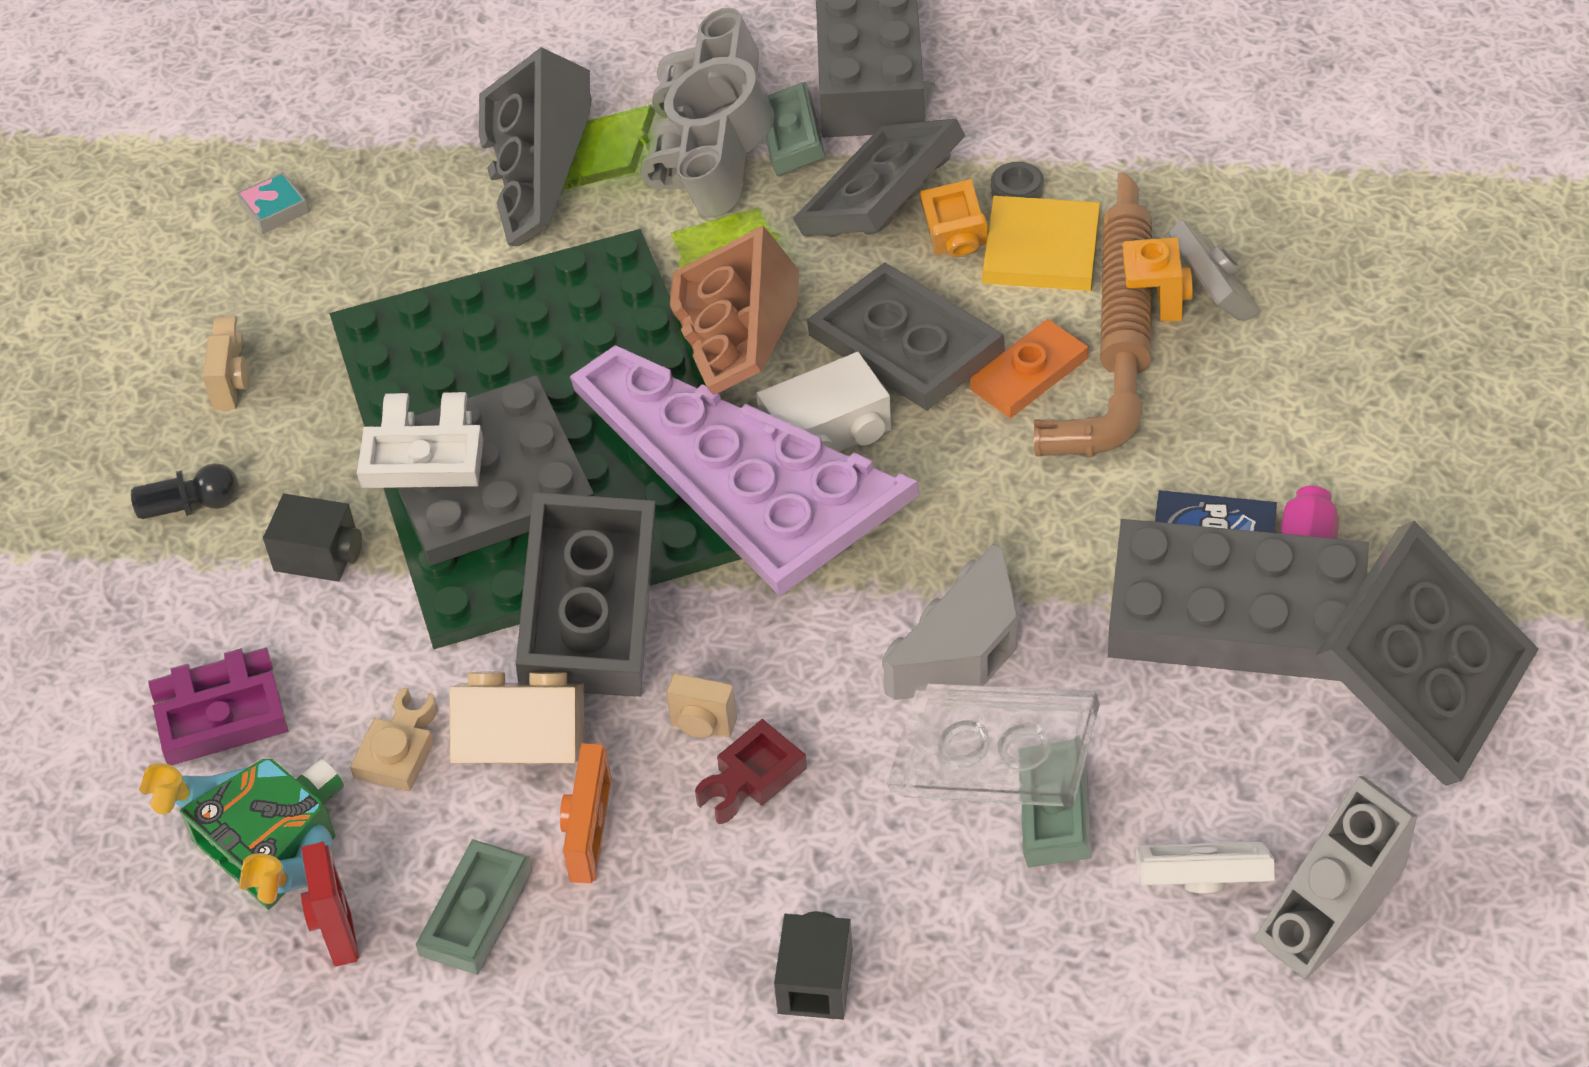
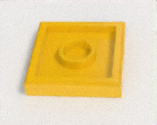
(1041, 243)

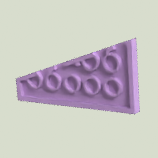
(746, 473)

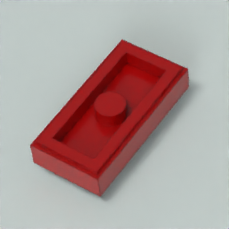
(327, 905)

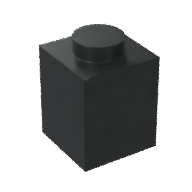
(312, 537)
(813, 965)

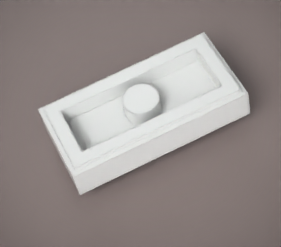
(1204, 865)

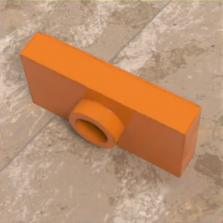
(1028, 368)
(585, 813)

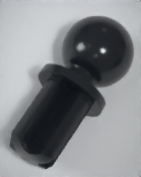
(212, 486)

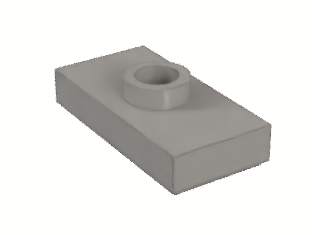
(1215, 271)

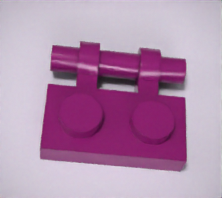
(220, 716)

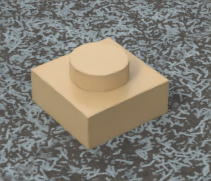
(701, 706)

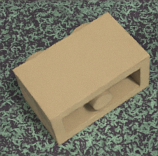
(516, 720)

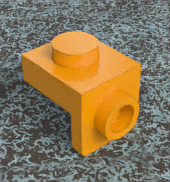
(954, 218)
(1159, 266)

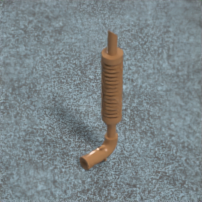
(1124, 339)

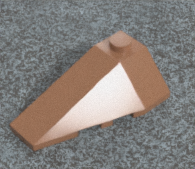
(735, 306)

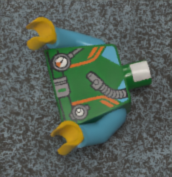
(251, 819)

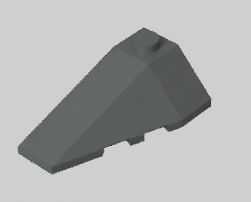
(535, 128)

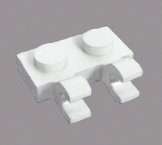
(421, 455)

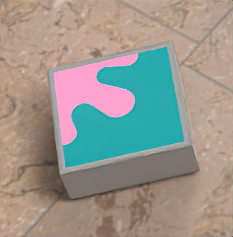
(273, 202)

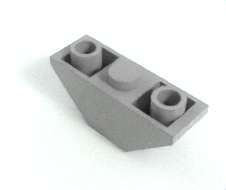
(958, 636)
(1340, 879)

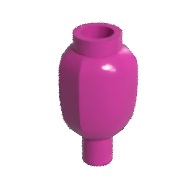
(1311, 514)

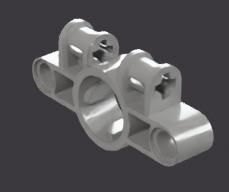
(708, 151)

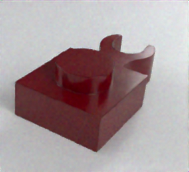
(752, 766)

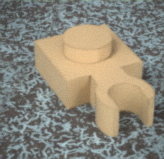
(223, 367)
(396, 749)

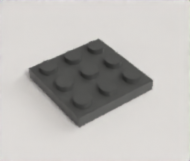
(520, 456)
(1428, 653)

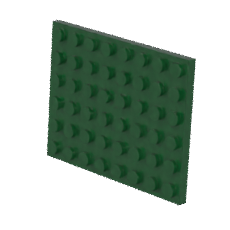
(504, 327)

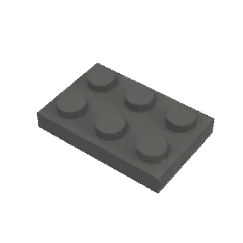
(879, 178)
(907, 335)

